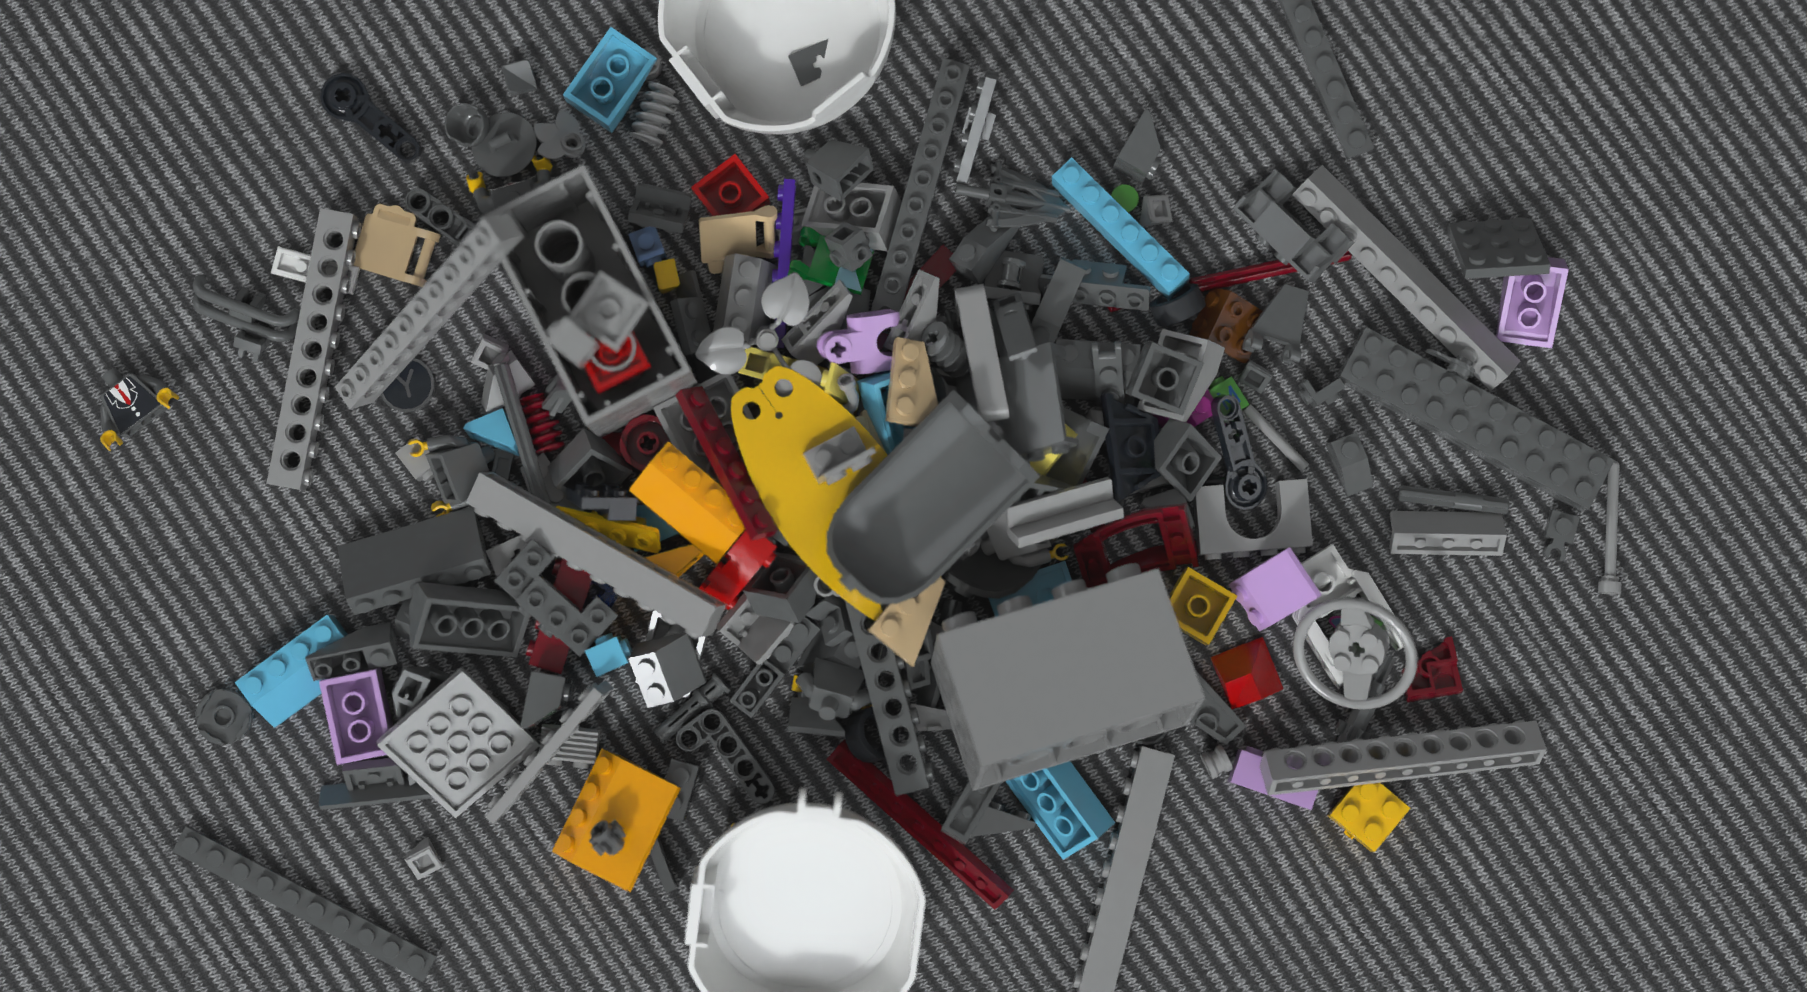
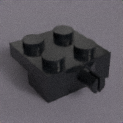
(608, 500)

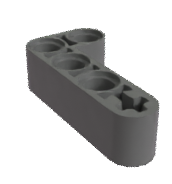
(732, 759)

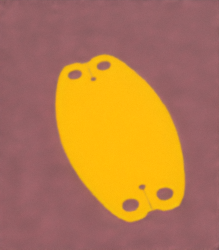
(784, 479)

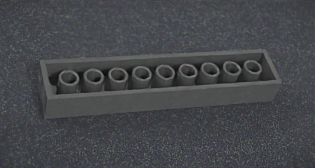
(1474, 420)

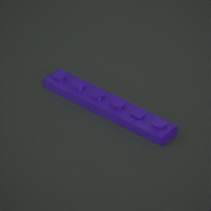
(783, 248)

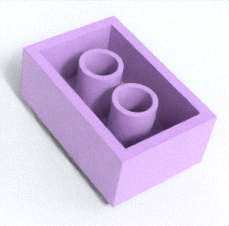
(356, 714)

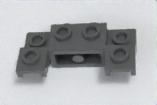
(1286, 234)
(548, 605)

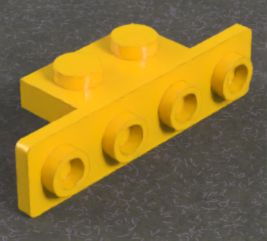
(625, 532)

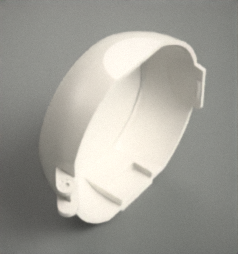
(740, 64)
(804, 905)

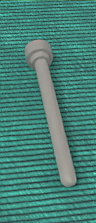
(1610, 582)

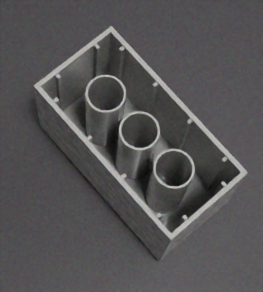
(561, 252)
(1064, 675)

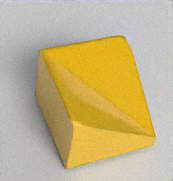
(666, 275)

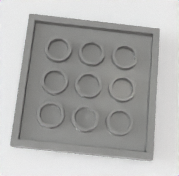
(458, 742)

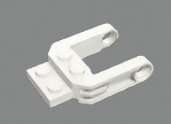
(1337, 581)

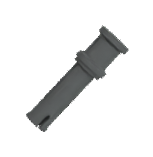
(705, 696)

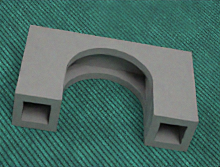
(1291, 528)

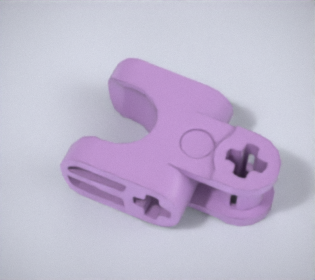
(859, 342)

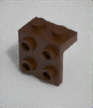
(1226, 322)

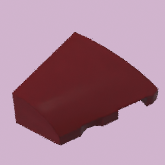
(1436, 674)

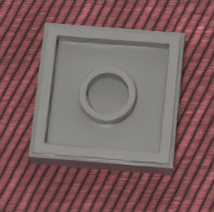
(609, 311)

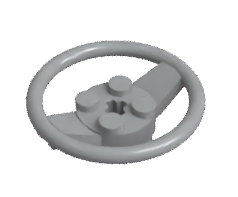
(1355, 660)

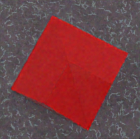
(1247, 673)

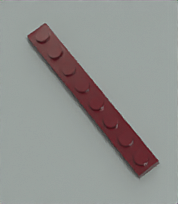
(921, 826)

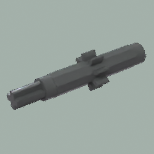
(1359, 718)

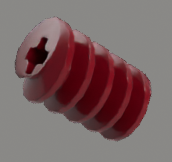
(541, 424)

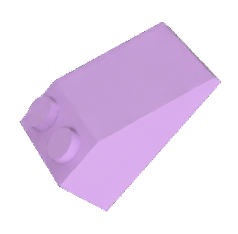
(1532, 306)
(1274, 589)

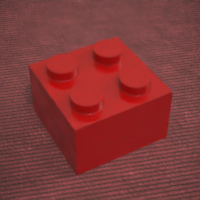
(730, 190)

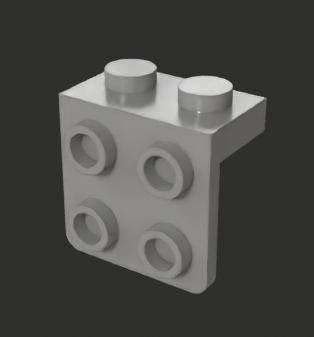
(753, 633)

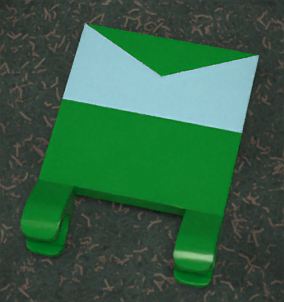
(823, 269)

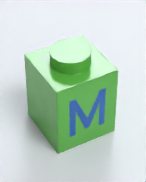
(1227, 387)

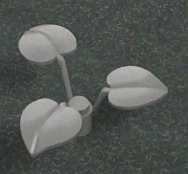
(782, 300)

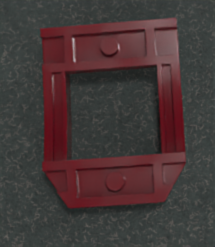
(1177, 548)

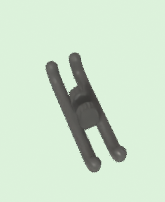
(243, 315)

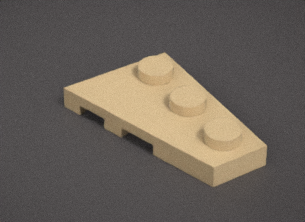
(910, 385)
(906, 623)

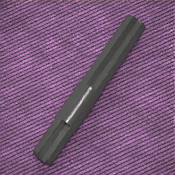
(1453, 499)

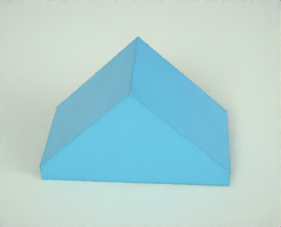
(493, 430)

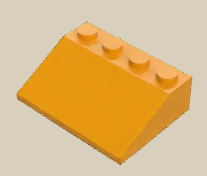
(622, 793)

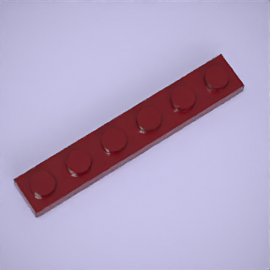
(726, 462)

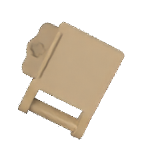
(736, 234)
(389, 242)

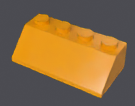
(689, 502)

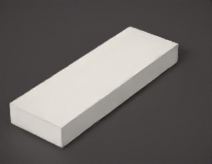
(295, 266)

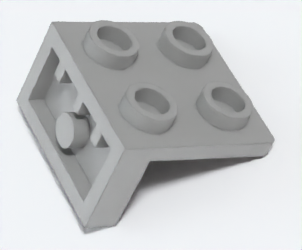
(836, 455)

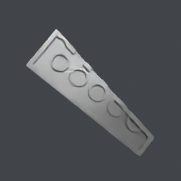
(517, 785)

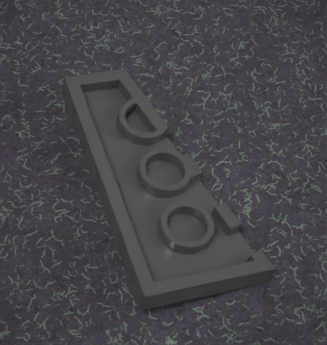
(1216, 716)

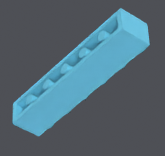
(1120, 229)

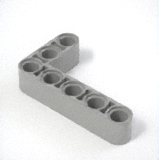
(981, 352)

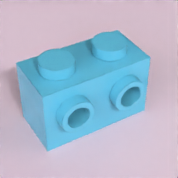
(608, 653)

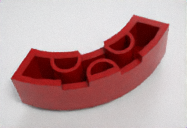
(743, 562)

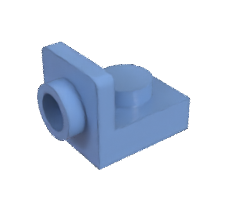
(647, 246)

